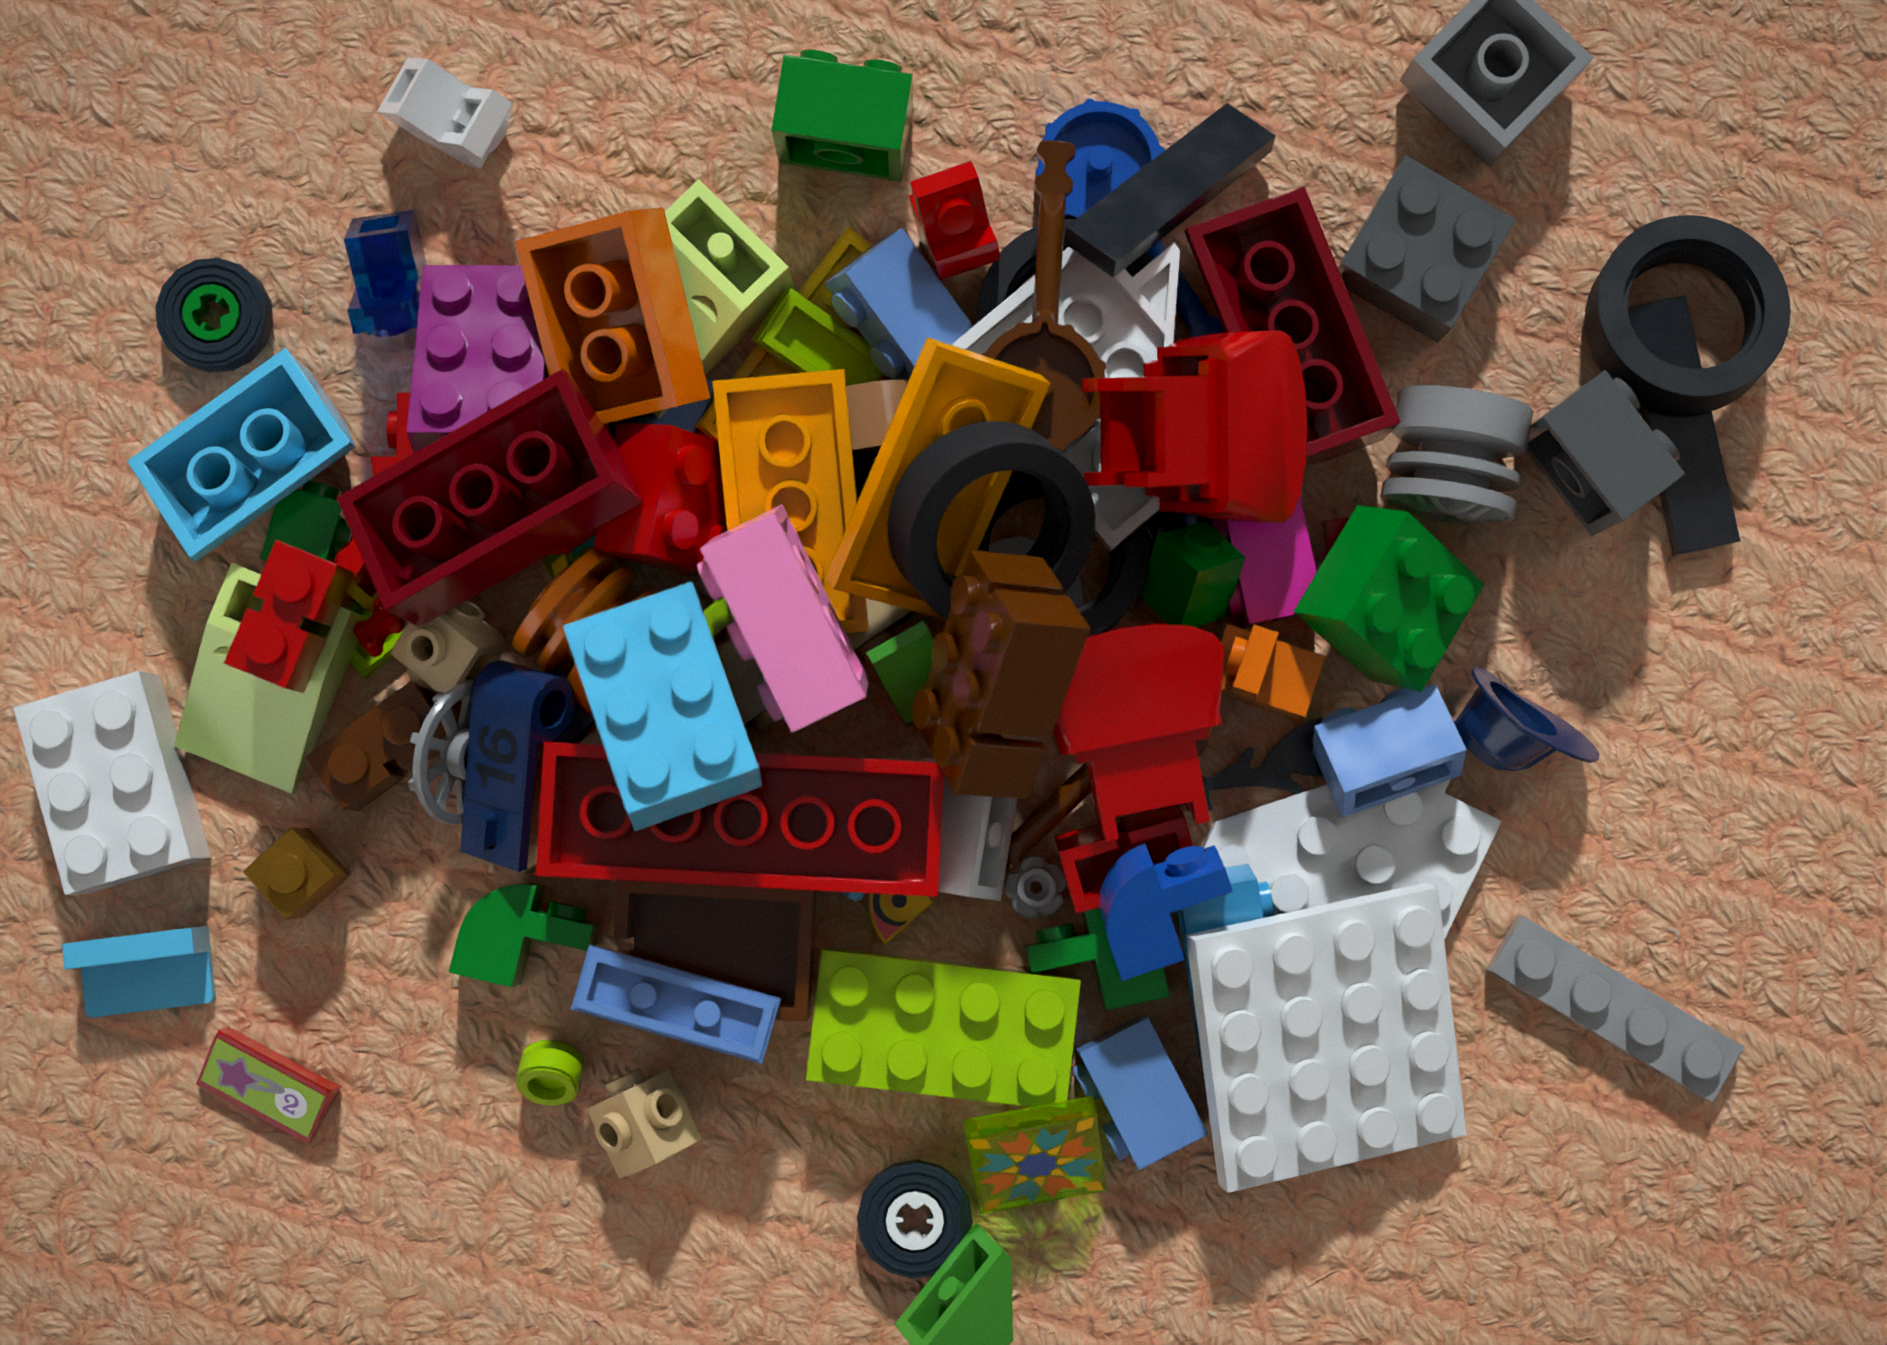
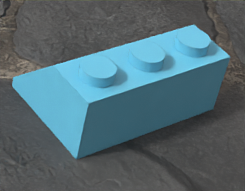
(242, 453)

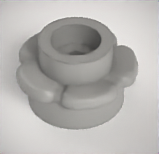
(1048, 900)

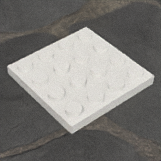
(1326, 1035)

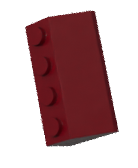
(1276, 273)
(488, 500)

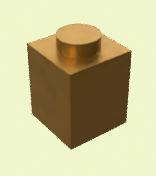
(296, 873)

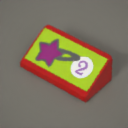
(267, 1084)

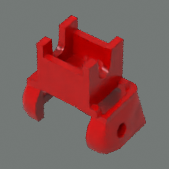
(1209, 427)
(1137, 716)

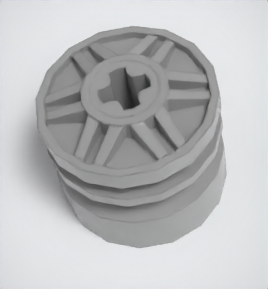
(1457, 443)

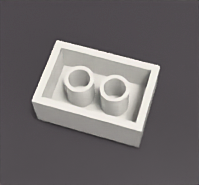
(111, 783)

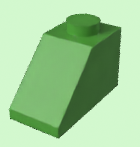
(903, 667)
(965, 1298)

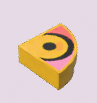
(894, 912)

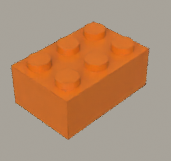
(615, 313)

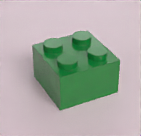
(843, 115)
(1389, 597)

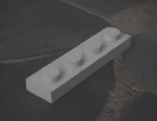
(1615, 1008)

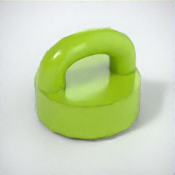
(550, 1072)

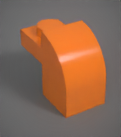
(1269, 671)

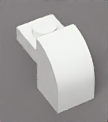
(446, 111)

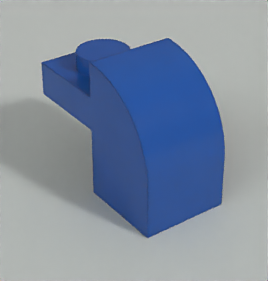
(1141, 896)

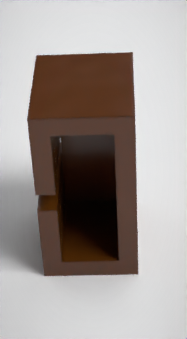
(356, 758)

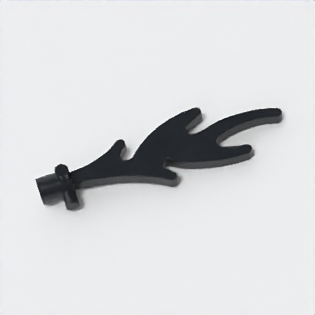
(1288, 755)

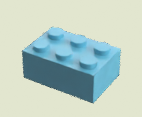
(663, 706)

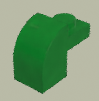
(500, 930)
(1062, 947)

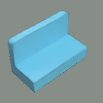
(144, 971)

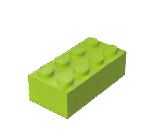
(943, 1028)

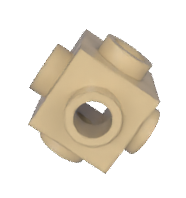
(449, 648)
(642, 1121)

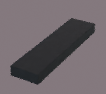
(1168, 190)
(1699, 503)

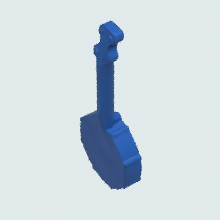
(1110, 149)

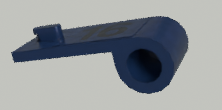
(509, 716)

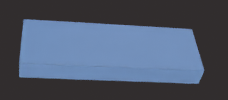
(676, 1003)

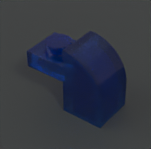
(386, 271)

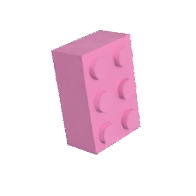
(783, 619)

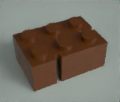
(999, 672)
(726, 934)

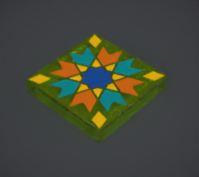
(1035, 1154)

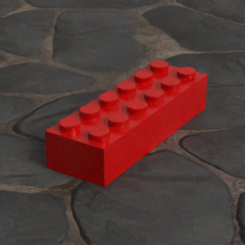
(806, 828)

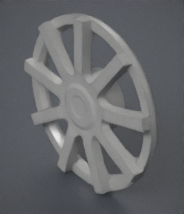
(452, 750)

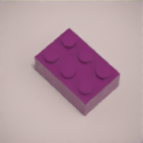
(471, 347)

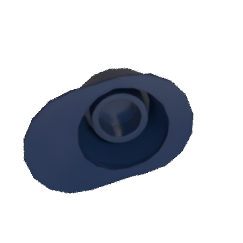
(1514, 731)

